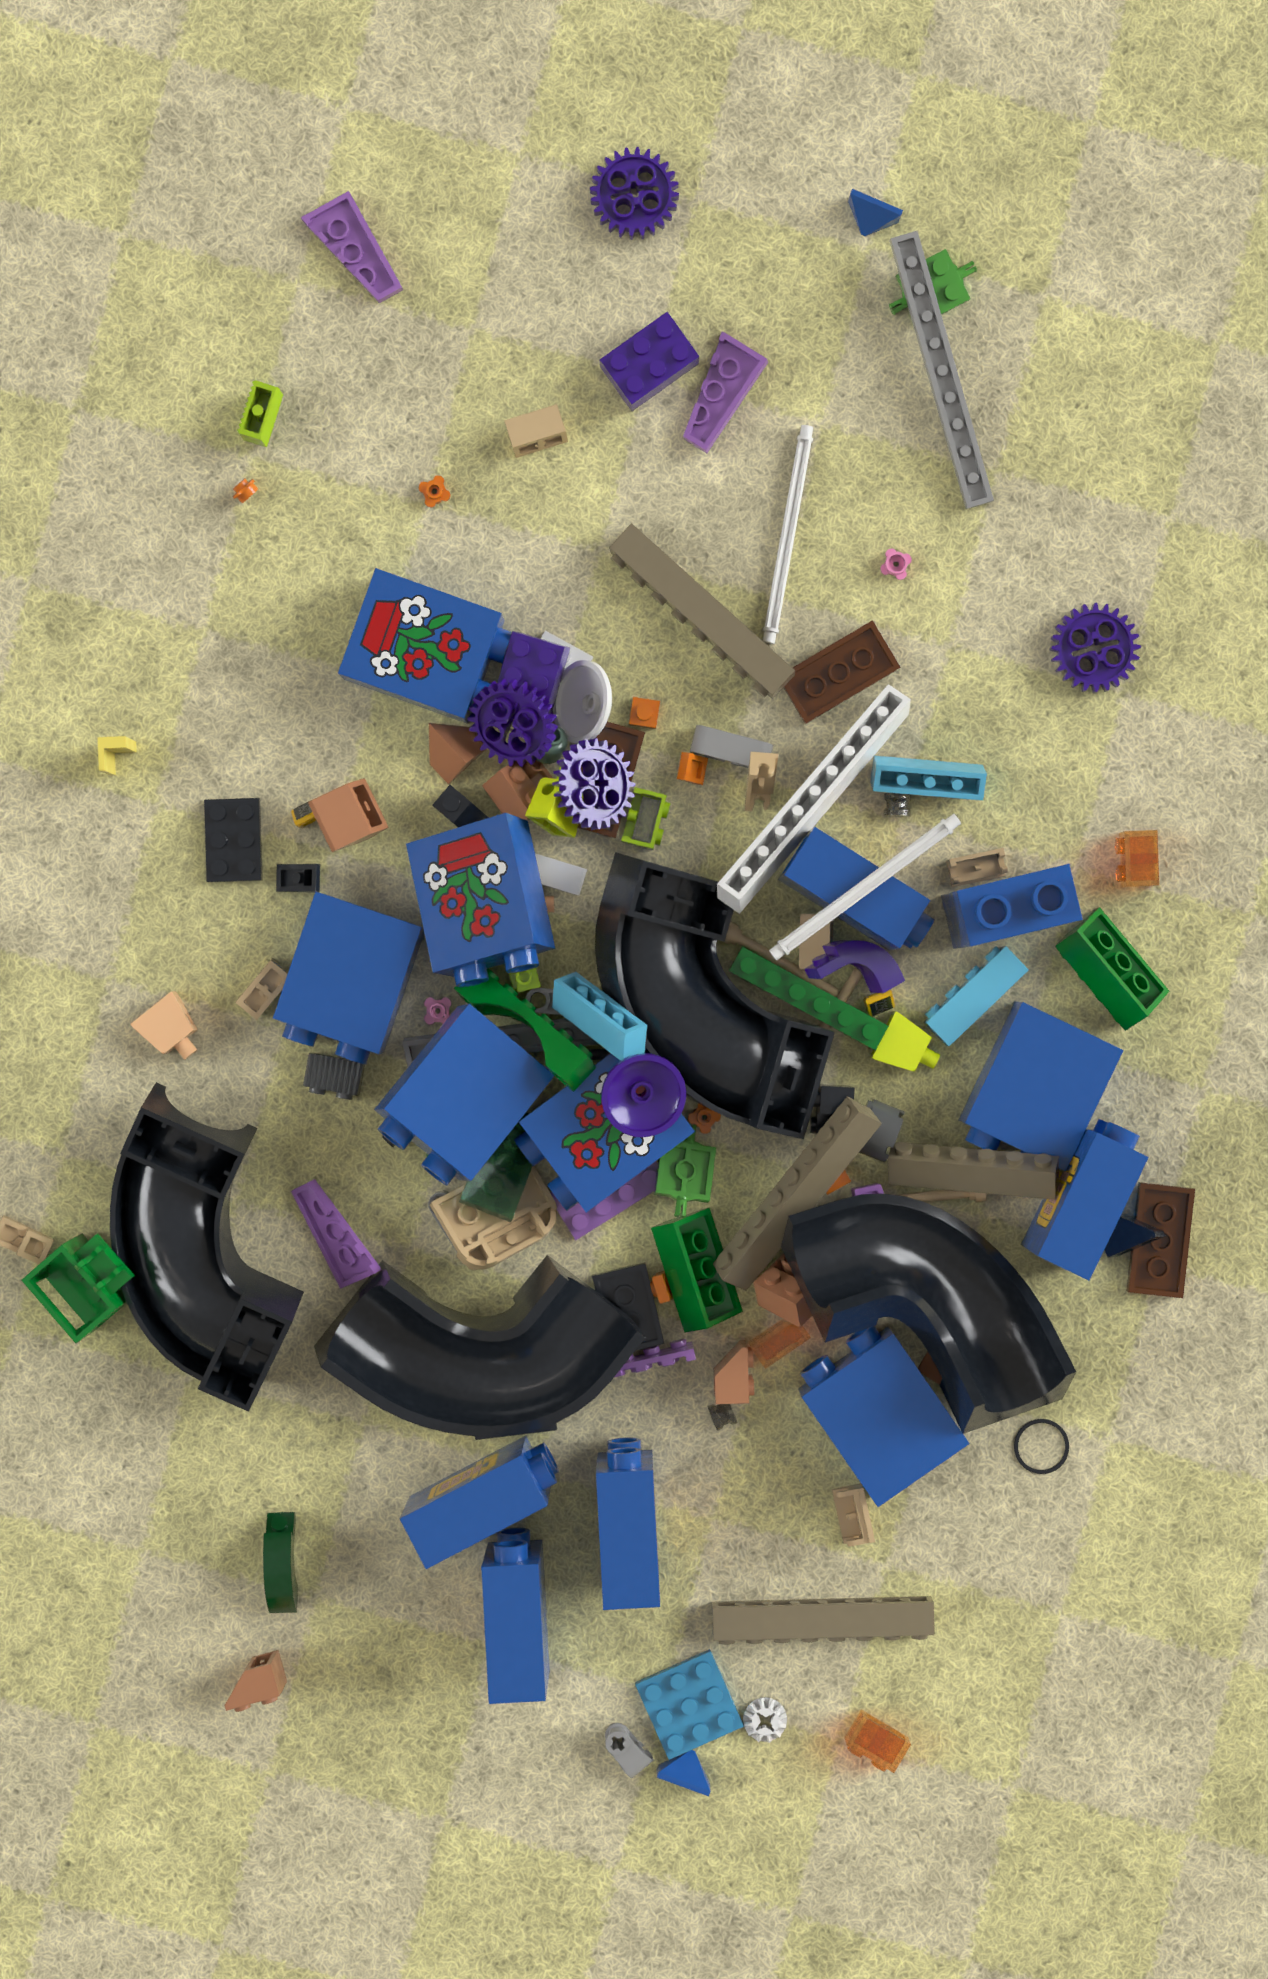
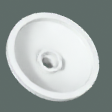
(583, 701)

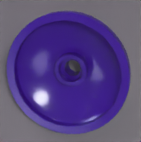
(654, 1108)

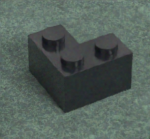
(827, 1101)

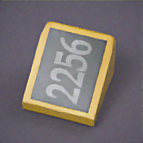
(303, 815)
(879, 1003)

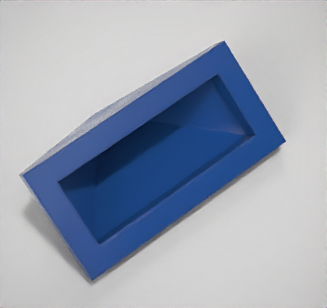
(872, 213)
(685, 1772)

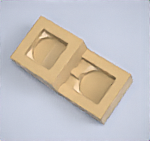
(24, 1240)

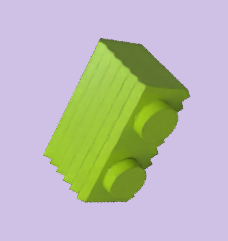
(260, 413)

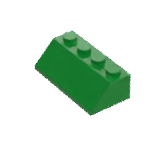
(1112, 969)
(687, 1255)

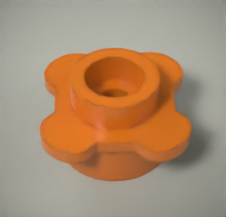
(244, 490)
(441, 495)
(704, 1125)

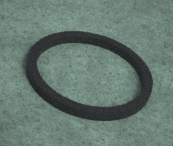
(1023, 1428)

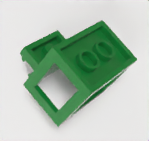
(87, 1278)

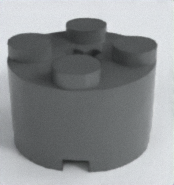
(887, 1133)

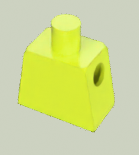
(546, 813)
(905, 1045)

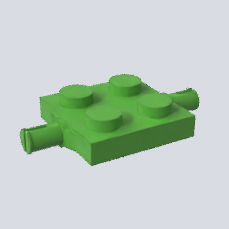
(946, 280)
(686, 1173)

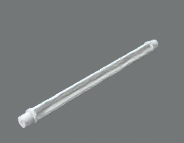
(787, 534)
(865, 887)

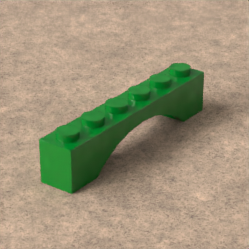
(808, 998)
(562, 1057)

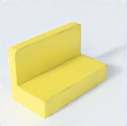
(108, 747)

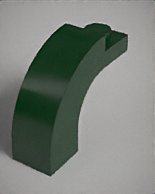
(278, 1563)

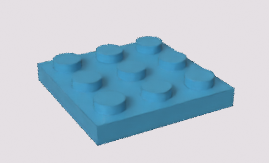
(689, 1704)

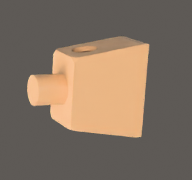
(168, 1026)

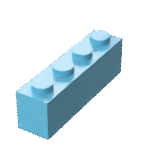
(928, 777)
(976, 995)
(599, 1016)

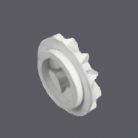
(765, 1707)

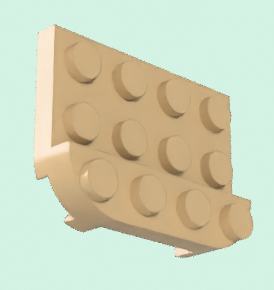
(489, 1240)

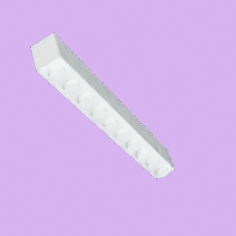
(813, 799)

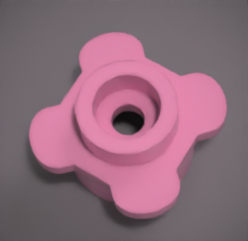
(903, 561)
(432, 1005)

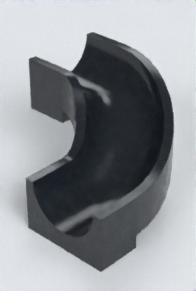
(663, 967)
(176, 1238)
(943, 1281)
(474, 1370)

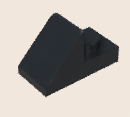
(298, 878)

